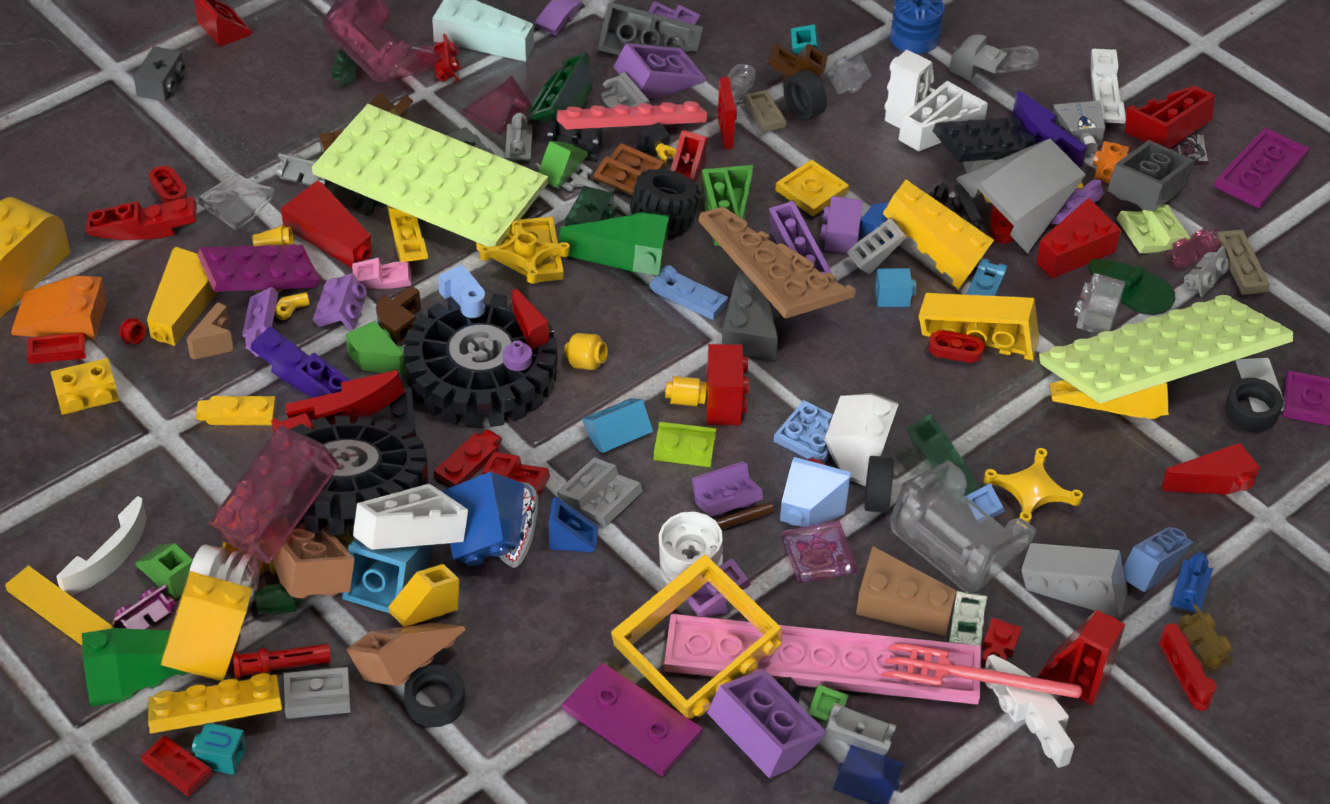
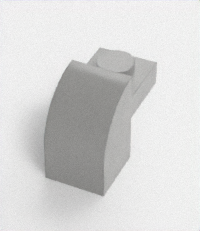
(974, 55)

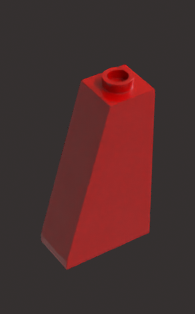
(327, 225)

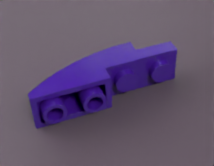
(1042, 126)
(295, 367)

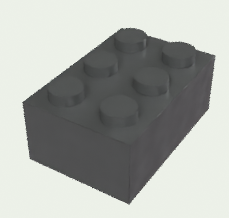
(1150, 176)

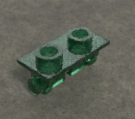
(343, 68)

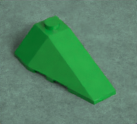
(621, 242)
(123, 663)

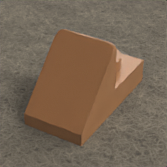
(211, 334)

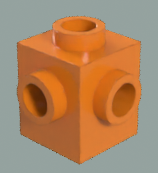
(1106, 160)

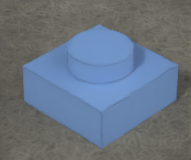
(987, 500)

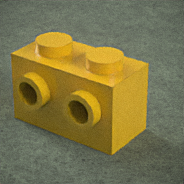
(84, 386)

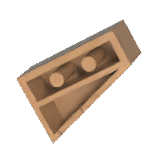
(904, 595)

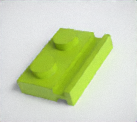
(684, 444)

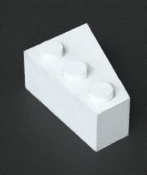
(907, 85)

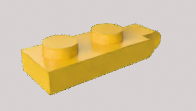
(237, 410)

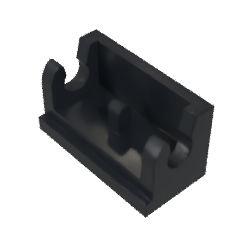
(586, 139)

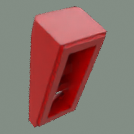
(531, 321)

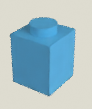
(894, 287)

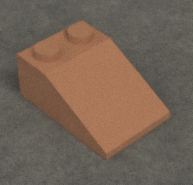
(313, 564)

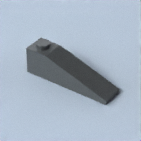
(635, 26)

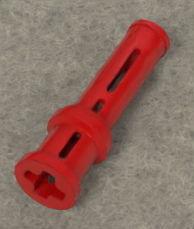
(265, 661)

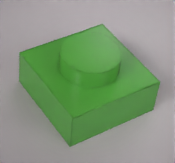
(823, 702)

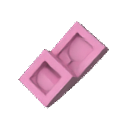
(378, 276)

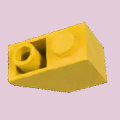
(426, 596)

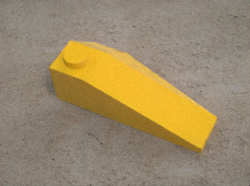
(1145, 403)

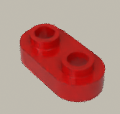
(167, 184)
(1000, 227)
(956, 346)

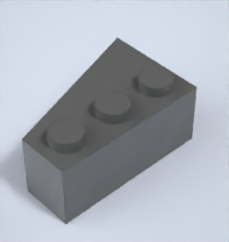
(750, 321)

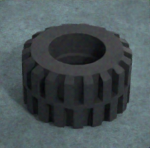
(666, 194)

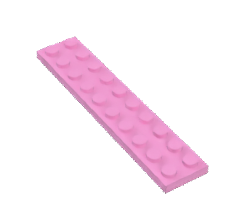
(817, 657)

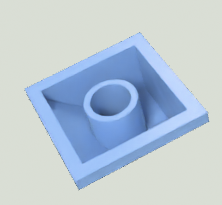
(814, 493)

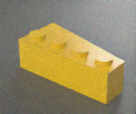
(938, 232)

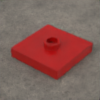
(726, 112)

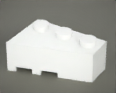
(942, 105)
(410, 519)

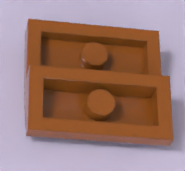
(624, 167)

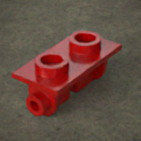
(448, 64)

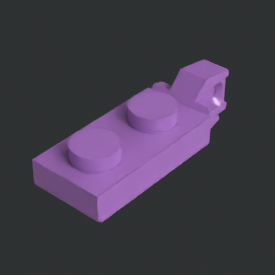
(1092, 190)
(259, 315)

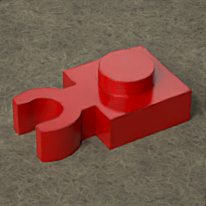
(1000, 640)

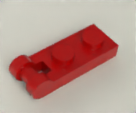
(1187, 667)

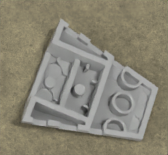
(1027, 188)

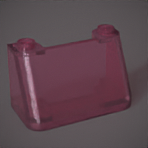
(361, 34)

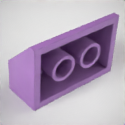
(765, 722)

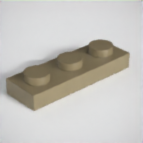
(1243, 262)

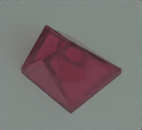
(498, 105)

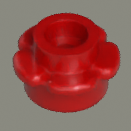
(132, 331)

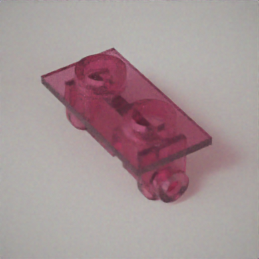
(1184, 250)

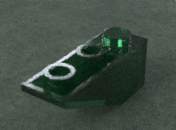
(936, 448)

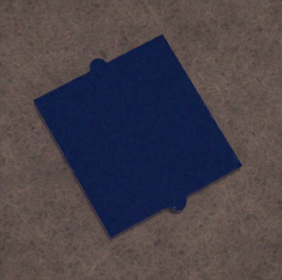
(868, 776)

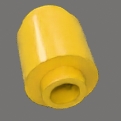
(686, 391)

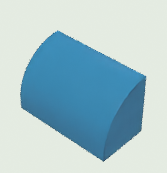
(618, 424)

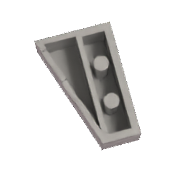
(1077, 576)

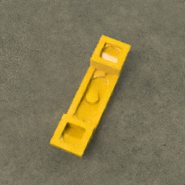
(407, 236)

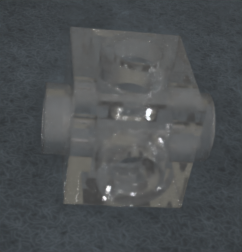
(849, 74)

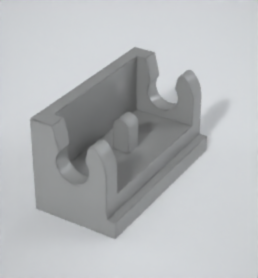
(623, 93)
(859, 729)

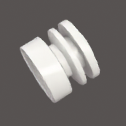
(685, 540)
(234, 568)

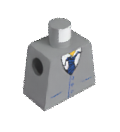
(1082, 121)

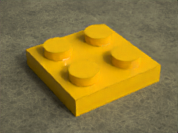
(811, 187)

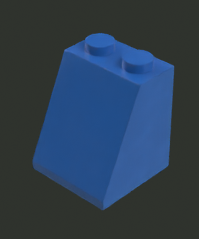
(492, 517)

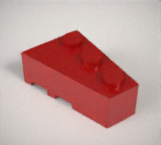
(1172, 118)
(1077, 240)
(1086, 656)

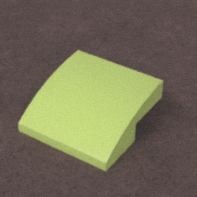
(1152, 230)

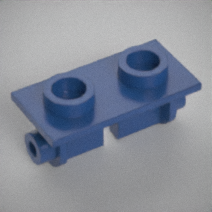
(1192, 583)

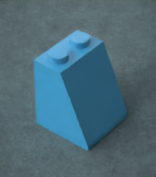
(383, 573)

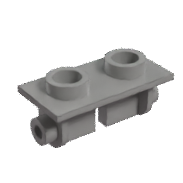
(518, 139)
(294, 166)
(1207, 271)

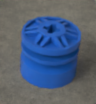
(917, 25)

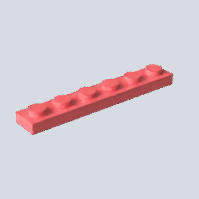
(631, 116)

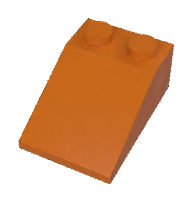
(62, 308)

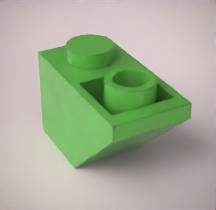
(374, 349)
(168, 567)

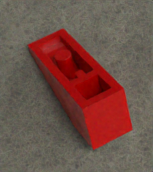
(1214, 473)

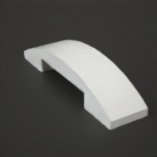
(1105, 84)
(84, 574)

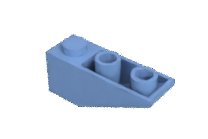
(1155, 557)

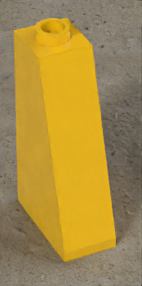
(179, 298)

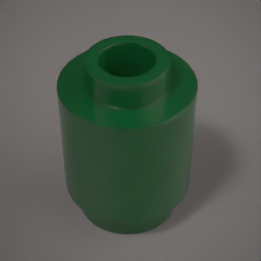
(275, 600)

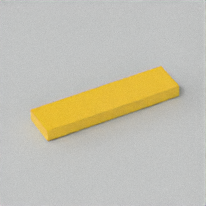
(54, 604)

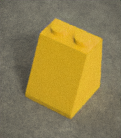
(206, 626)

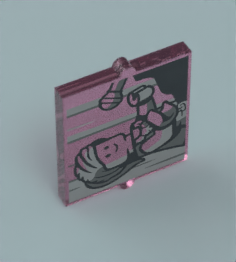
(1194, 148)

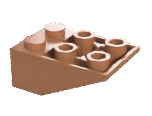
(394, 653)

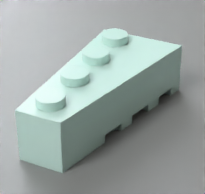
(483, 29)

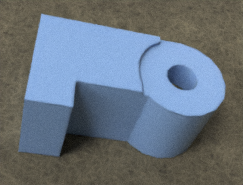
(464, 290)

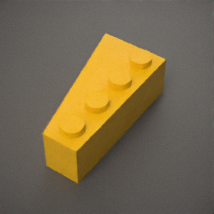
(996, 320)

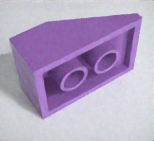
(658, 69)

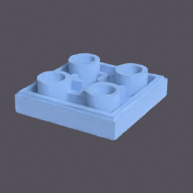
(806, 432)

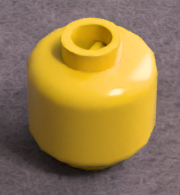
(586, 351)

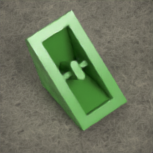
(560, 162)

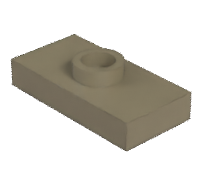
(764, 111)

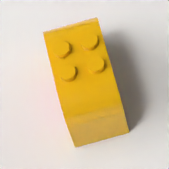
(29, 248)

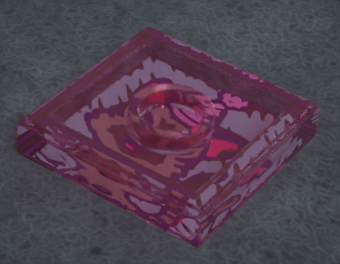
(819, 552)

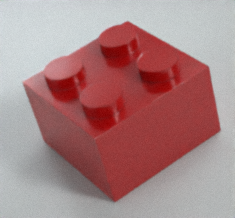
(726, 384)

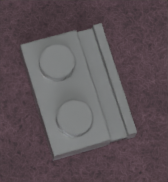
(316, 692)

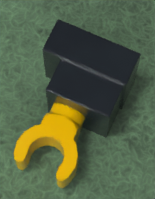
(656, 142)

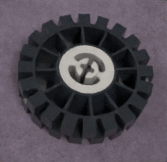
(477, 381)
(372, 465)

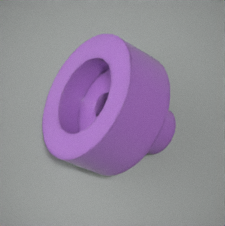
(517, 356)

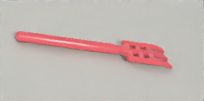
(945, 668)

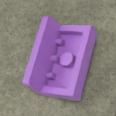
(342, 301)
(725, 490)

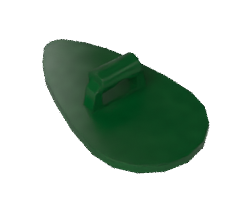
(1142, 290)

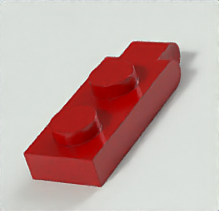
(468, 459)

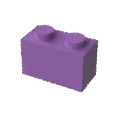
(842, 224)

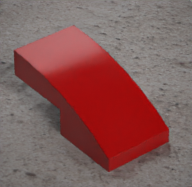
(511, 467)

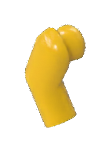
(288, 304)

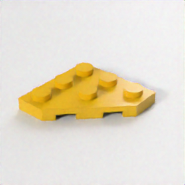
(544, 230)

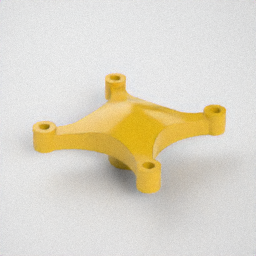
(524, 251)
(1033, 486)

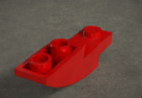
(133, 222)
(357, 398)

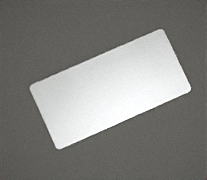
(1260, 369)

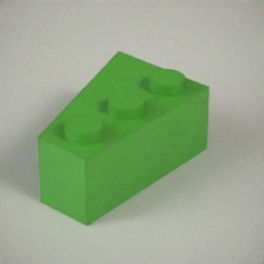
(728, 189)

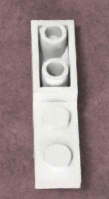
(1040, 709)

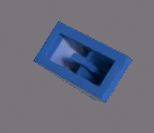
(570, 529)

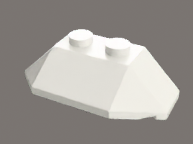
(859, 431)

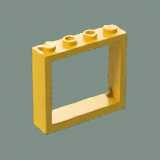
(666, 601)

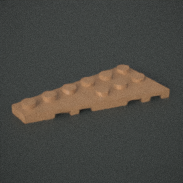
(775, 269)

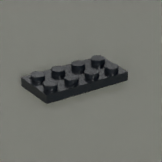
(984, 138)

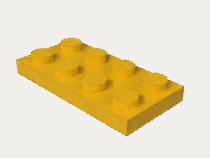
(213, 703)

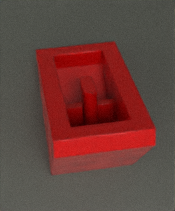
(690, 155)

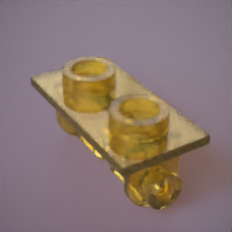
(1214, 647)

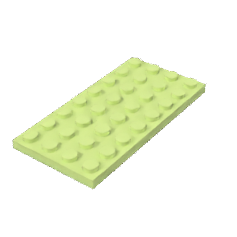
(430, 176)
(1164, 348)

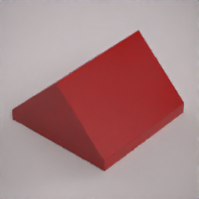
(221, 22)

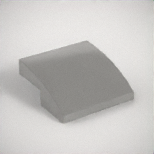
(599, 491)

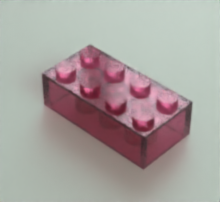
(274, 494)

